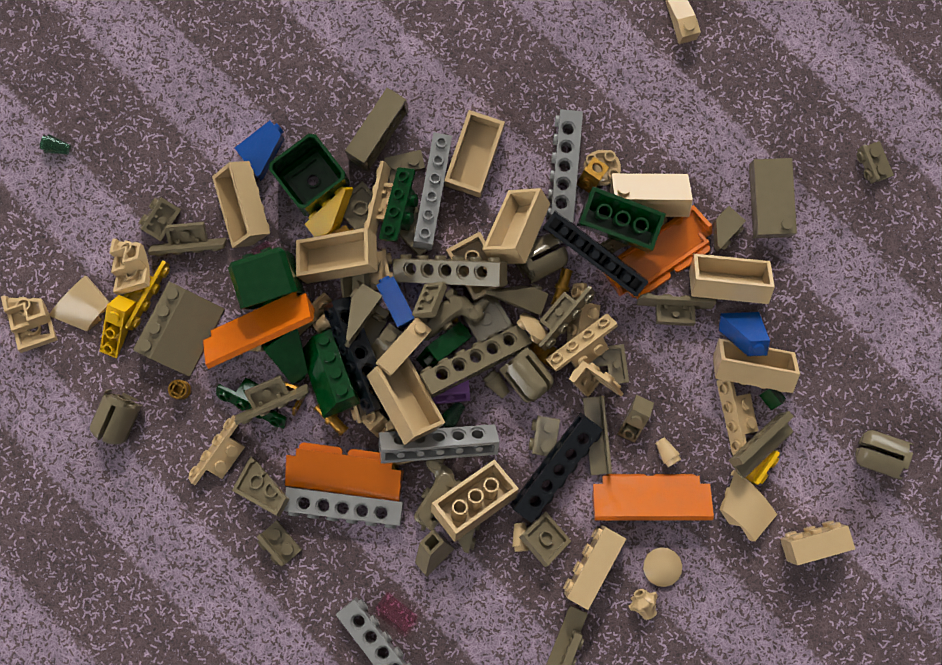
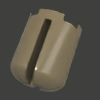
(547, 264)
(527, 375)
(114, 417)
(880, 462)

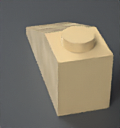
(683, 20)
(403, 346)

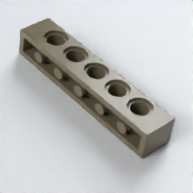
(495, 276)
(518, 339)

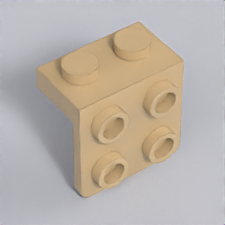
(587, 378)

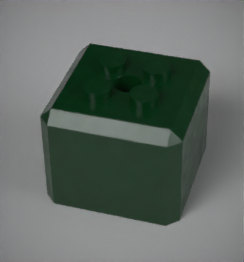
(303, 161)
(264, 277)

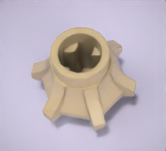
(644, 603)

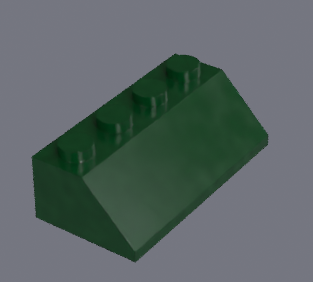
(621, 219)
(329, 375)

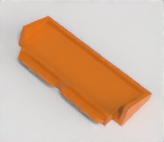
(672, 251)
(257, 328)
(352, 474)
(651, 498)

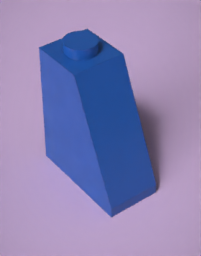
(261, 147)
(395, 301)
(746, 332)

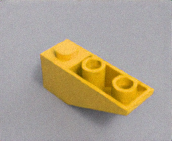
(331, 214)
(116, 317)

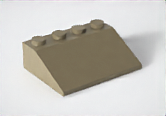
(178, 329)

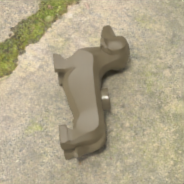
(453, 308)
(443, 483)

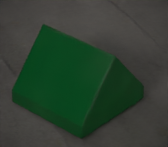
(772, 398)

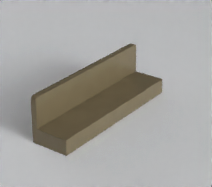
(762, 444)
(599, 451)

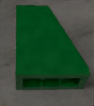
(444, 345)
(288, 355)

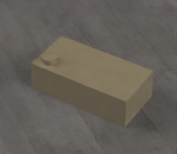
(377, 129)
(772, 198)

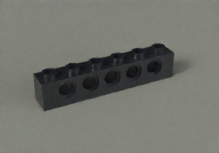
(595, 253)
(361, 346)
(556, 457)

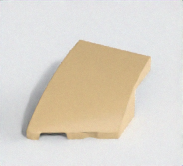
(129, 266)
(81, 305)
(26, 315)
(746, 507)

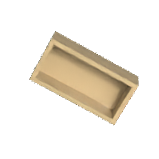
(474, 153)
(241, 204)
(517, 225)
(336, 255)
(731, 278)
(775, 371)
(406, 401)
(594, 566)

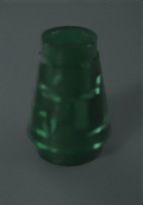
(54, 145)
(453, 414)

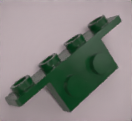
(400, 206)
(241, 402)

